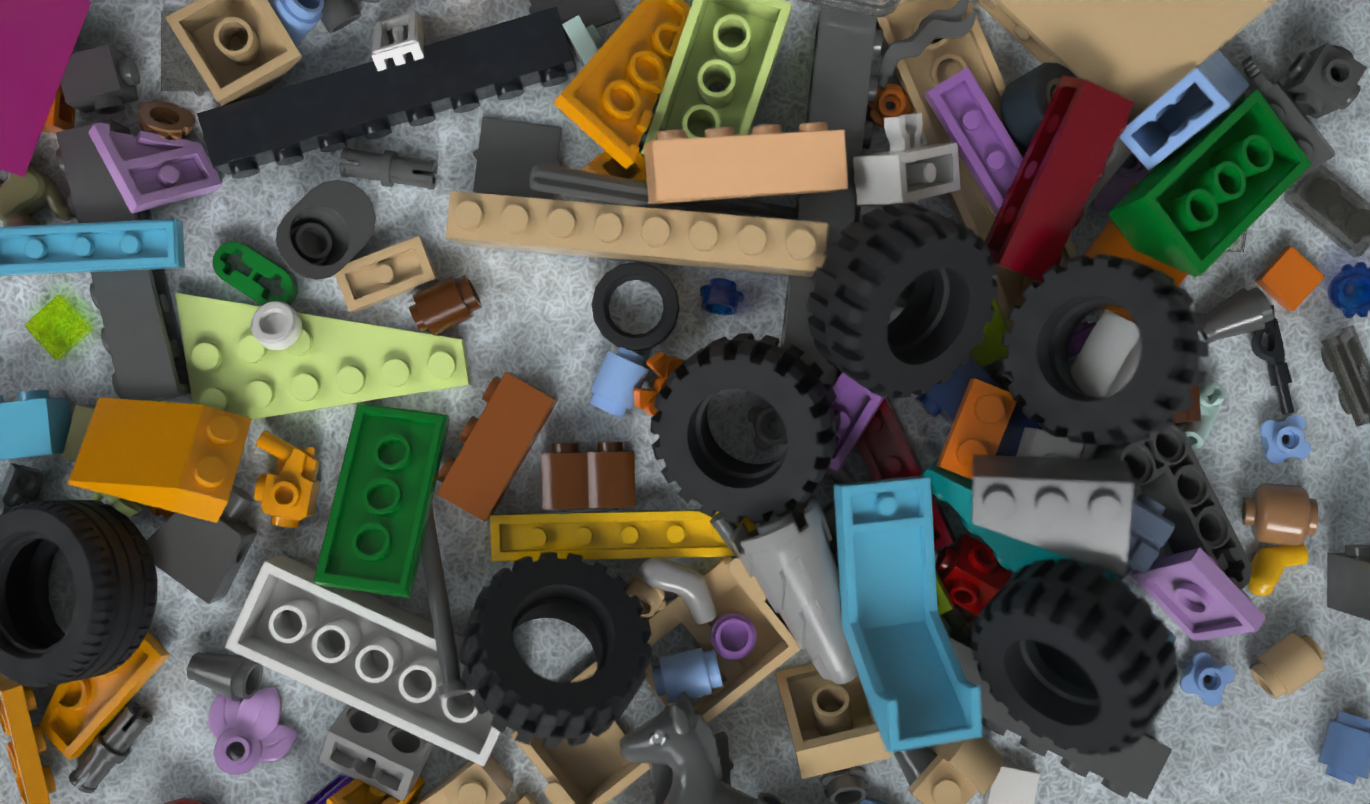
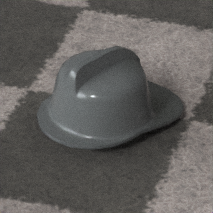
(325, 229)

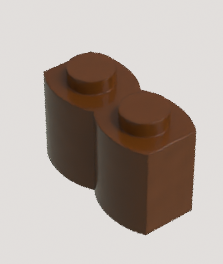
(588, 477)

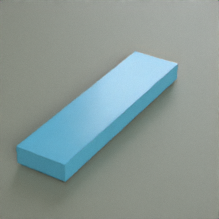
(91, 247)

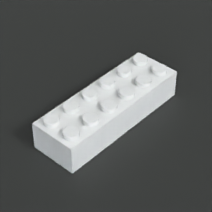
(359, 655)

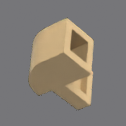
(958, 772)

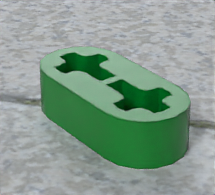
(250, 283)

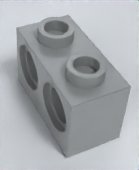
(375, 752)

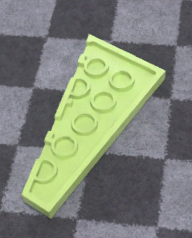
(325, 368)

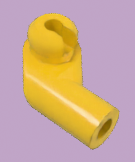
(1270, 563)

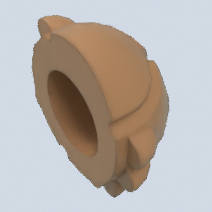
(165, 119)

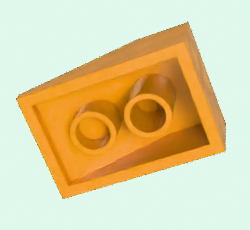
(162, 455)

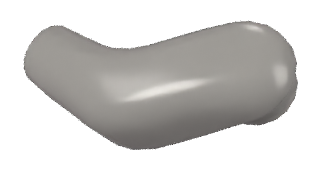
(685, 582)

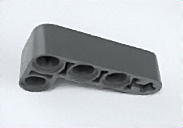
(1174, 478)

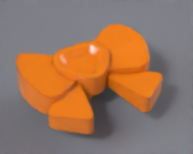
(663, 367)

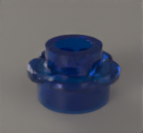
(720, 297)

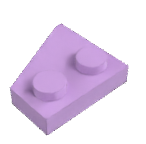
(153, 168)

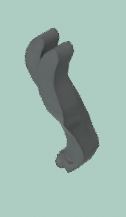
(937, 25)

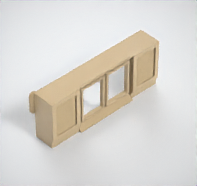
(596, 768)

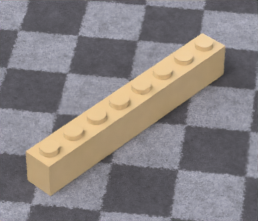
(638, 233)

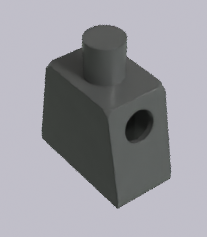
(205, 553)

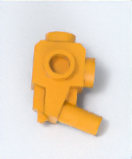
(294, 487)

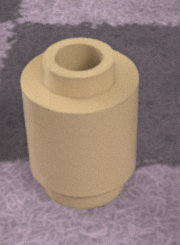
(1288, 665)

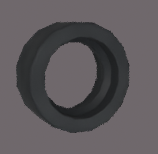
(617, 277)

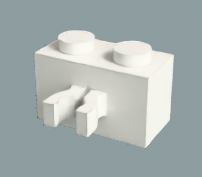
(907, 169)

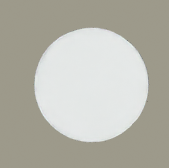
(276, 325)

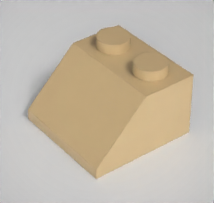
(235, 46)
(828, 722)

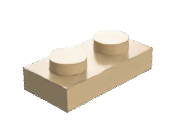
(386, 274)

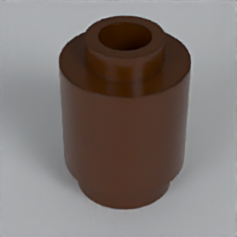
(445, 304)

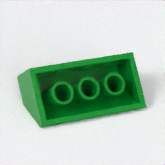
(1211, 187)

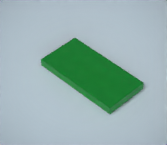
(382, 501)

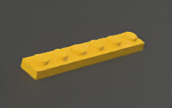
(608, 535)

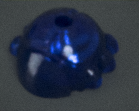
(1359, 300)

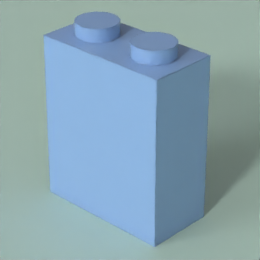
(1184, 110)

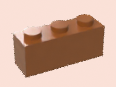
(495, 445)

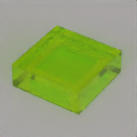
(58, 327)

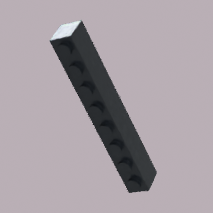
(370, 101)

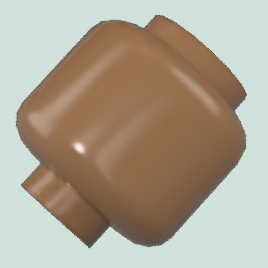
(1280, 514)

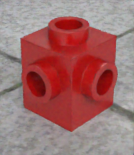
(970, 573)

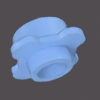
(1272, 434)
(1194, 674)

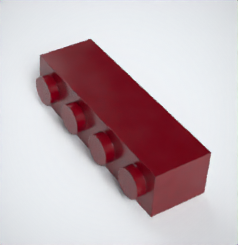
(1057, 176)

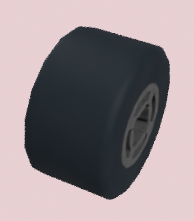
(1027, 100)

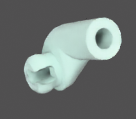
(1210, 397)

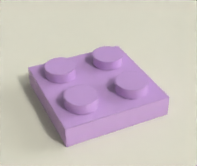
(1199, 596)

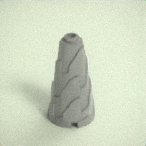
(801, 583)

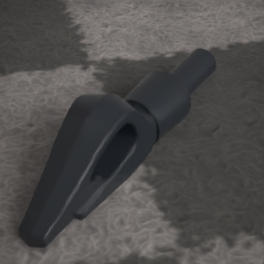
(1275, 356)

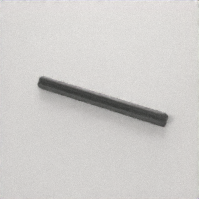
(634, 193)

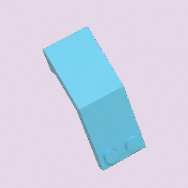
(894, 616)

